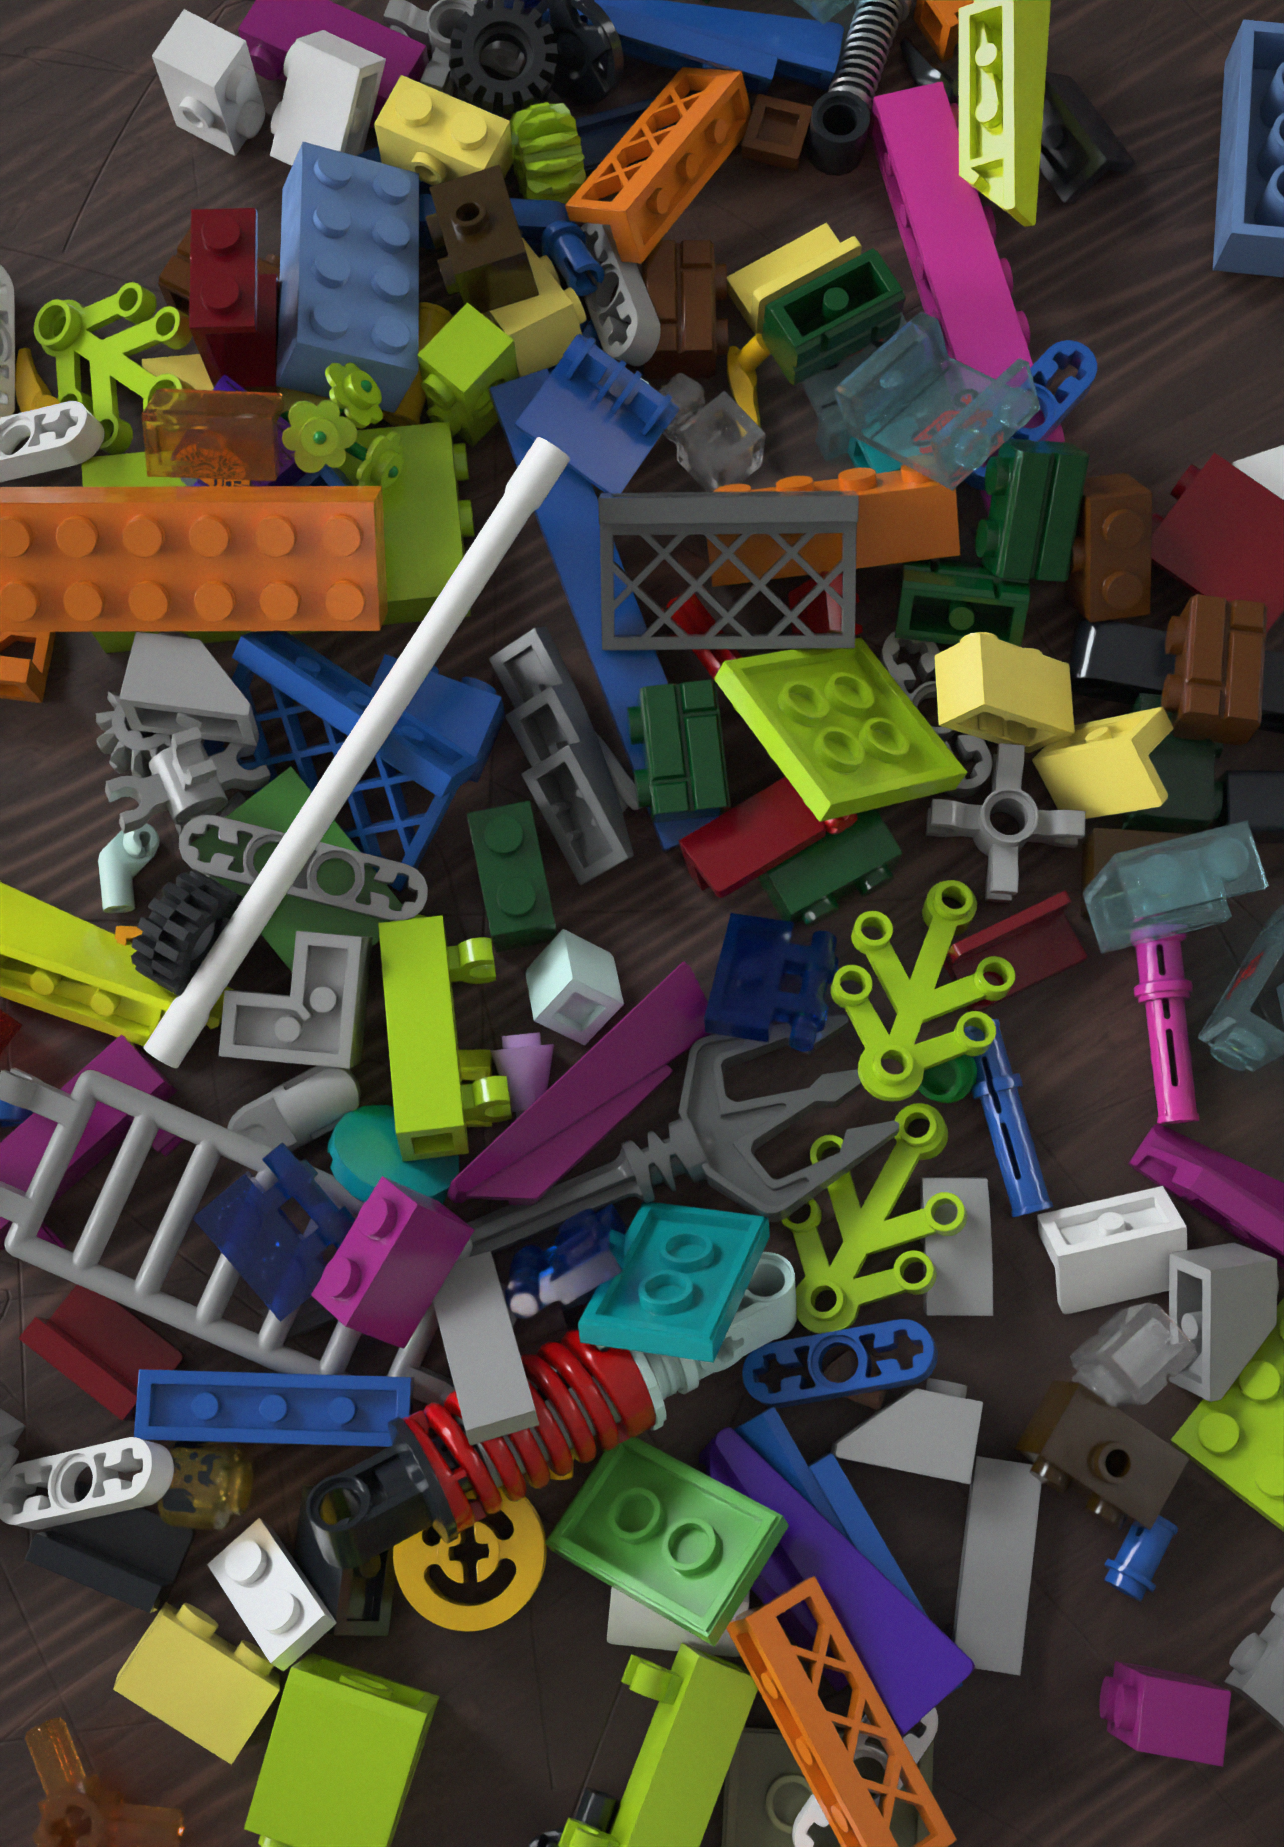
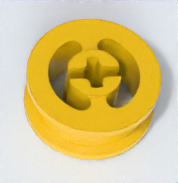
(525, 1548)

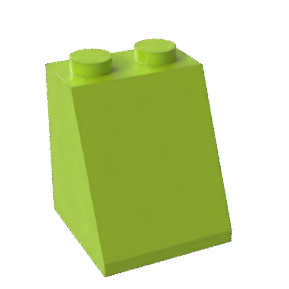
(339, 1758)

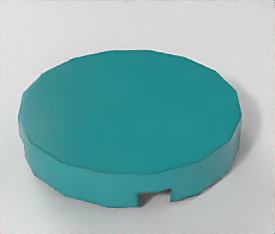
(367, 1148)

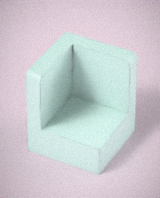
(573, 987)

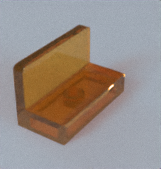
(212, 434)

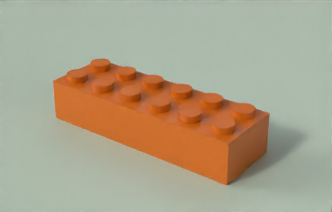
(192, 559)

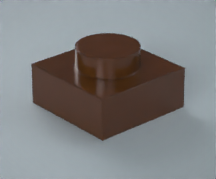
(777, 132)

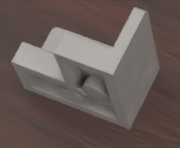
(321, 1016)

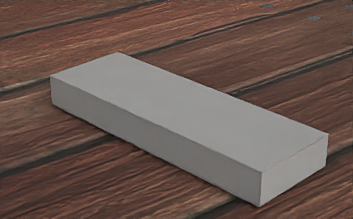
(483, 1352)
(997, 1564)

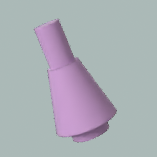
(526, 1068)

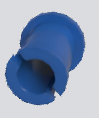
(568, 251)
(1140, 1558)

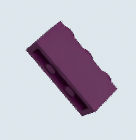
(276, 24)

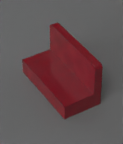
(750, 839)
(1033, 941)
(101, 1348)

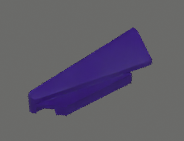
(896, 1642)

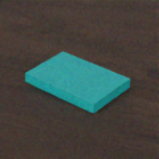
(677, 1282)

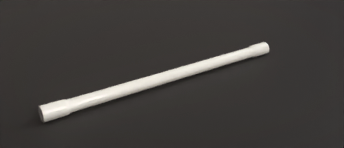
(521, 498)

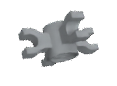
(435, 31)
(185, 782)
(1052, 827)

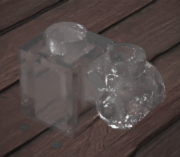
(713, 441)

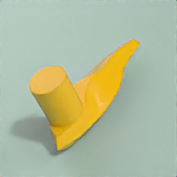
(742, 374)
(29, 386)

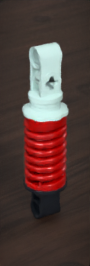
(581, 1400)

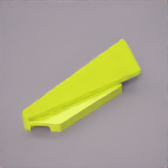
(1003, 100)
(78, 971)

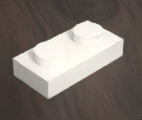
(271, 1594)

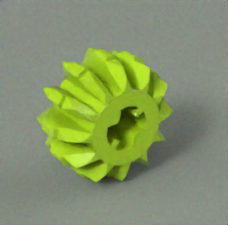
(547, 152)

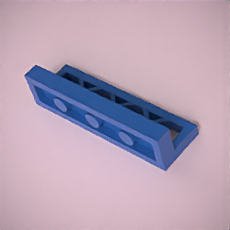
(270, 1407)

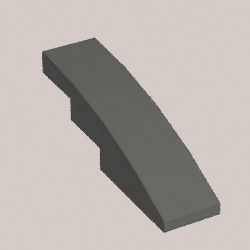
(565, 756)

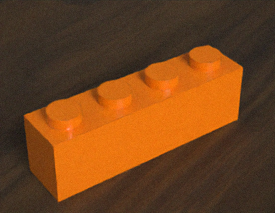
(899, 521)

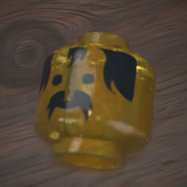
(207, 1486)

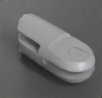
(299, 1108)

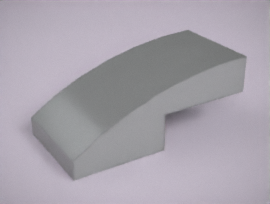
(963, 1259)

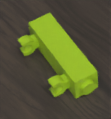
(423, 1039)
(683, 1753)

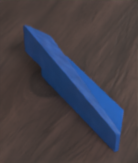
(727, 39)
(826, 1489)

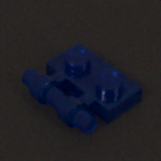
(750, 980)
(264, 1242)
(582, 1258)

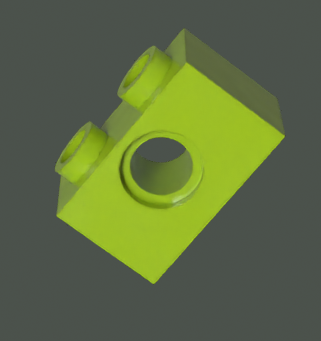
(461, 367)

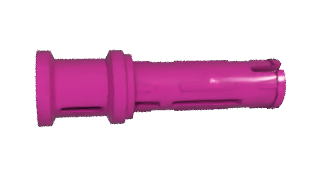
(1177, 1102)

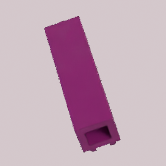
(104, 1131)

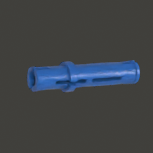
(1008, 1126)

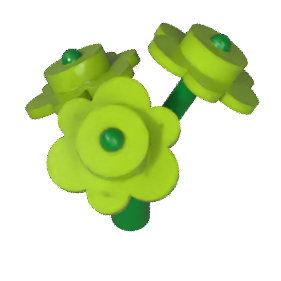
(324, 436)

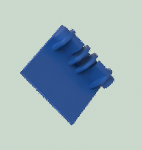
(598, 415)

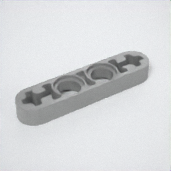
(306, 883)

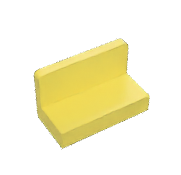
(787, 270)
(1107, 765)

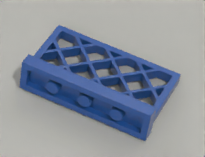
(339, 701)

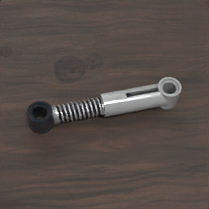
(848, 103)

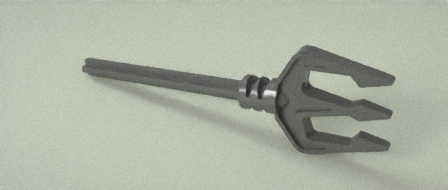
(709, 1142)

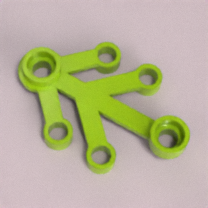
(66, 333)
(916, 998)
(869, 1231)

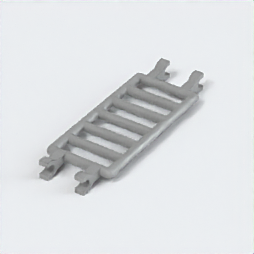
(144, 1294)

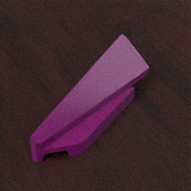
(589, 1097)
(1217, 1187)

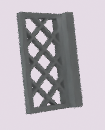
(728, 514)

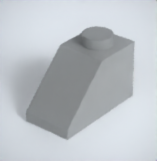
(179, 686)
(1226, 1307)
(919, 1433)

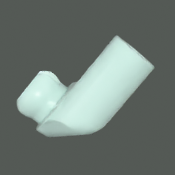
(121, 863)

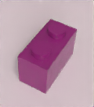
(392, 1263)
(1166, 1712)

